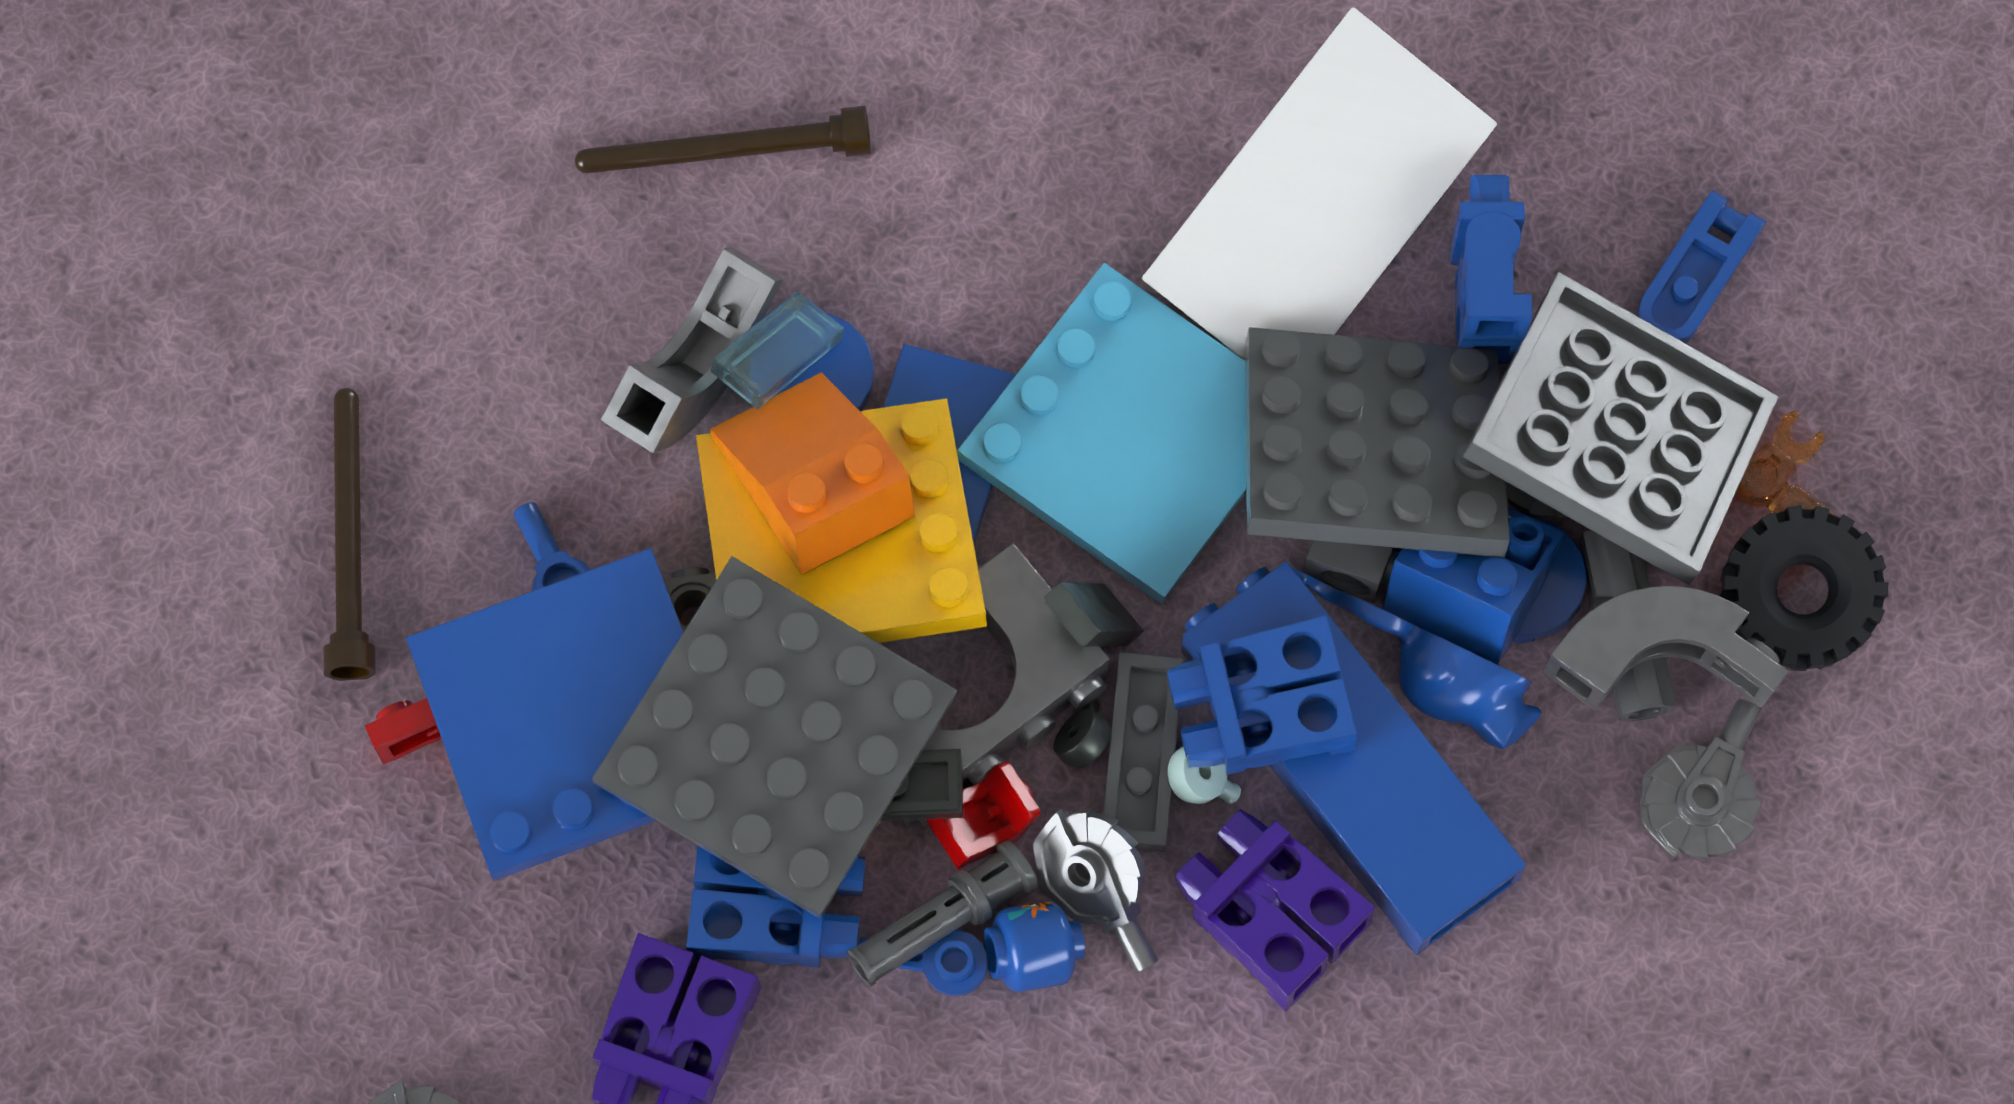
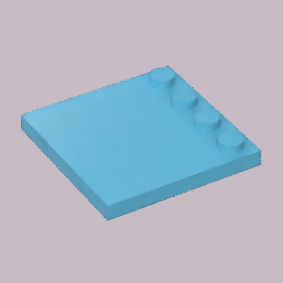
(1122, 433)

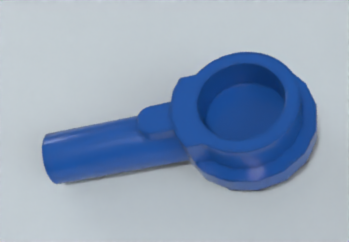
(552, 563)
(952, 964)

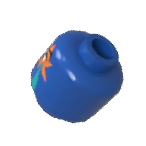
(1033, 946)

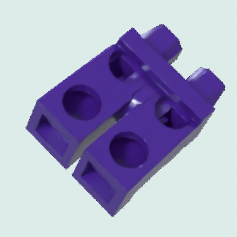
(1274, 906)
(653, 1047)

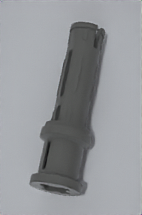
(968, 898)

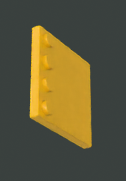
(895, 585)

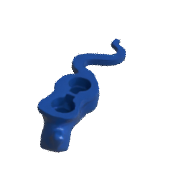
(1445, 677)

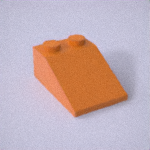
(816, 471)

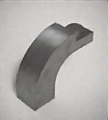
(675, 388)
(1660, 625)

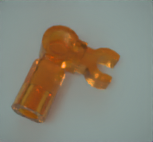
(1773, 465)

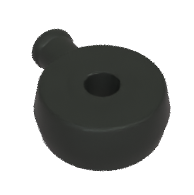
(1082, 737)

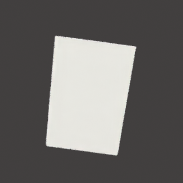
(1321, 191)

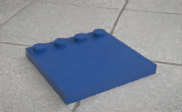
(538, 699)

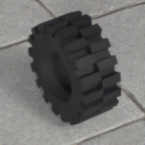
(1842, 557)

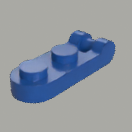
(1699, 268)

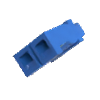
(1486, 251)
(1268, 698)
(749, 922)

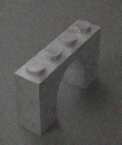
(1047, 664)

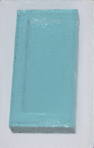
(777, 349)

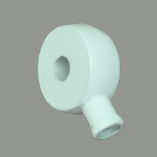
(1200, 783)

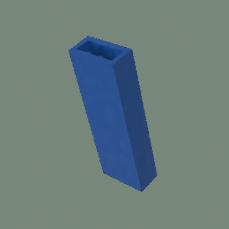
(1390, 803)

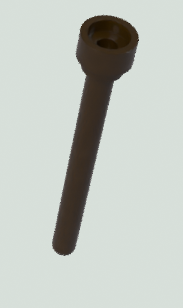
(843, 133)
(349, 651)

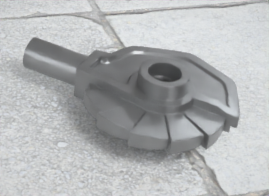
(1700, 794)
(1095, 876)

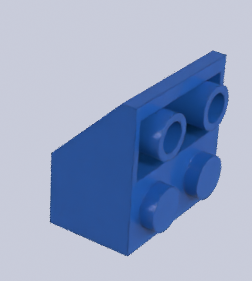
(1475, 597)

